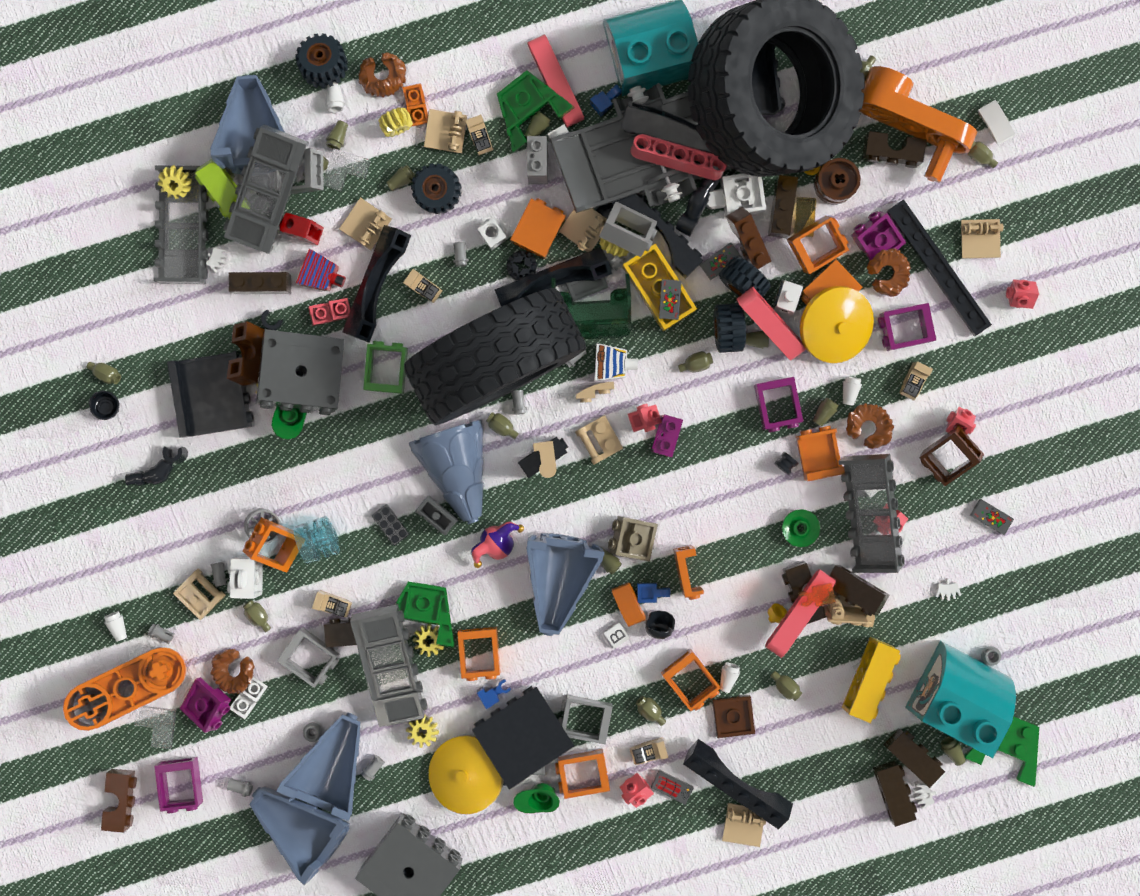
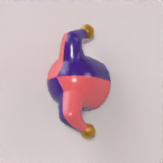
(495, 542)

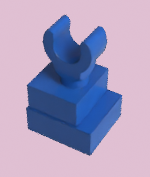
(602, 102)
(490, 696)

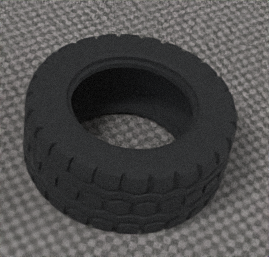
(827, 84)
(494, 355)

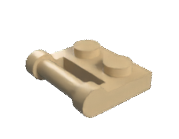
(605, 437)
(194, 598)

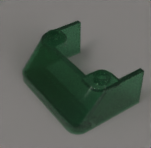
(605, 317)

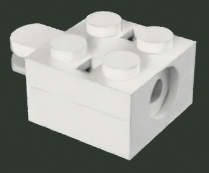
(736, 194)
(245, 578)

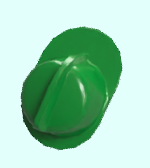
(288, 423)
(537, 799)

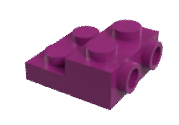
(877, 234)
(205, 705)

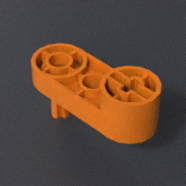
(889, 102)
(161, 671)

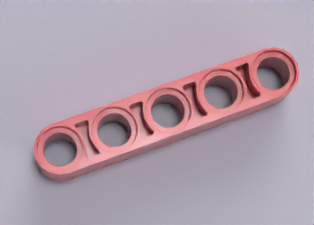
(554, 76)
(669, 160)
(771, 323)
(796, 618)

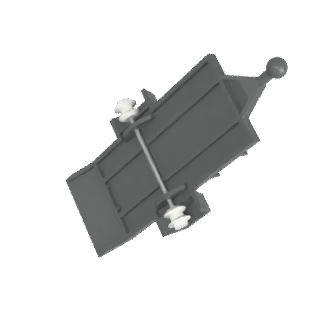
(600, 161)

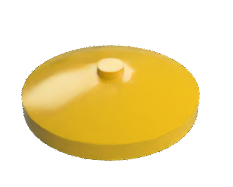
(836, 324)
(464, 776)

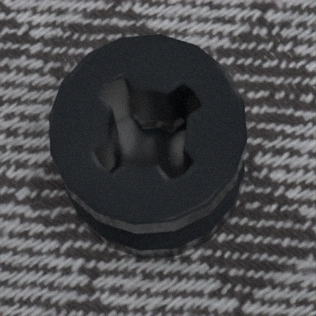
(786, 463)

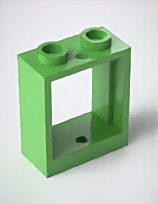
(379, 346)

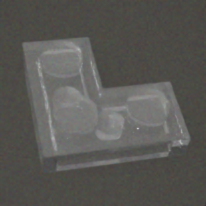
(340, 165)
(162, 722)

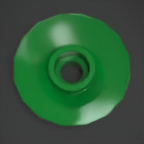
(810, 530)

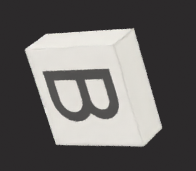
(616, 635)

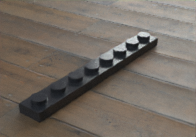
(939, 268)

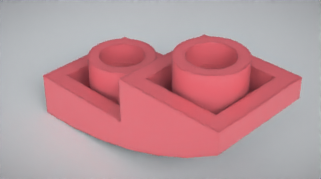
(329, 311)

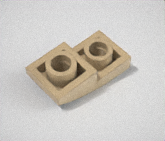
(588, 393)

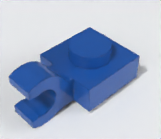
(649, 592)

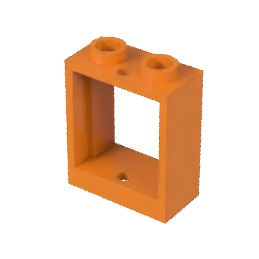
(801, 254)
(286, 553)
(475, 634)
(677, 666)
(580, 757)

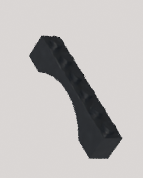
(683, 257)
(585, 267)
(362, 317)
(767, 805)

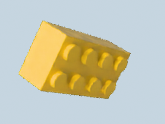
(646, 276)
(871, 679)

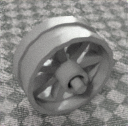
(261, 511)

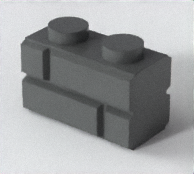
(436, 515)

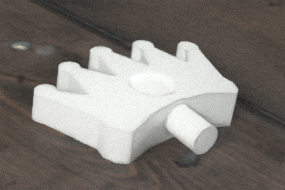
(215, 258)
(947, 589)
(925, 795)

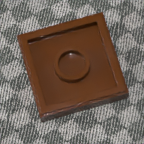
(733, 716)

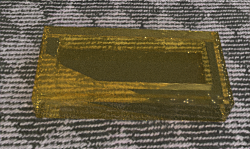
(804, 214)

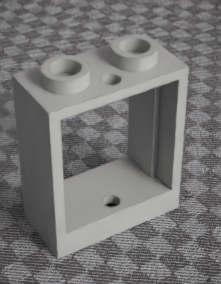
(537, 160)
(313, 172)
(624, 238)
(285, 657)
(586, 736)

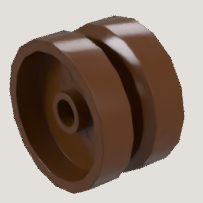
(847, 176)

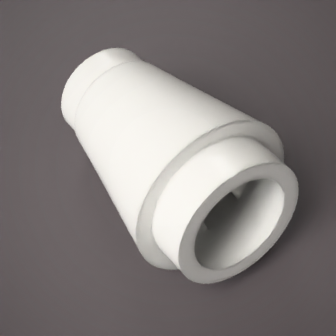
(334, 98)
(851, 388)
(115, 625)
(729, 675)

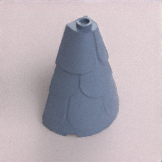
(245, 111)
(455, 466)
(559, 576)
(328, 770)
(299, 831)

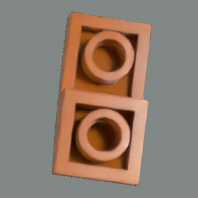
(416, 104)
(628, 605)

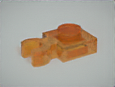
(820, 594)

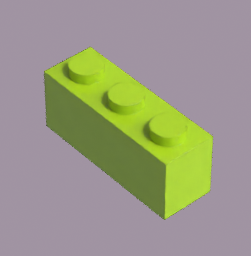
(219, 185)

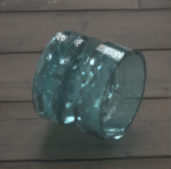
(320, 538)

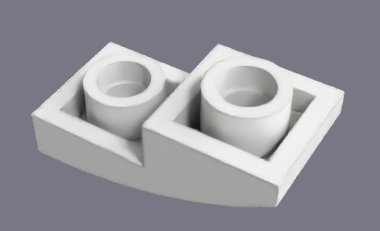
(997, 122)
(248, 699)

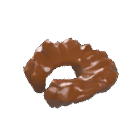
(387, 86)
(900, 267)
(876, 414)
(222, 677)

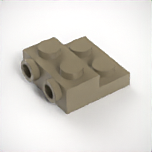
(632, 538)

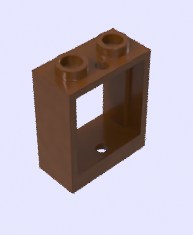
(966, 446)

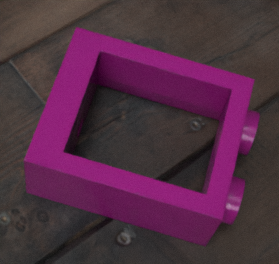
(925, 322)
(792, 423)
(670, 428)
(162, 785)

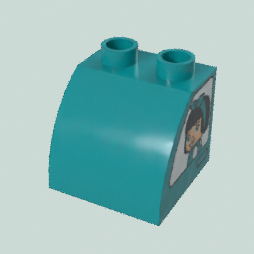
(651, 45)
(964, 699)

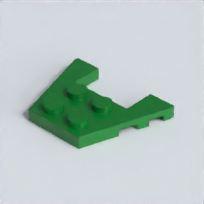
(522, 100)
(428, 605)
(1020, 742)

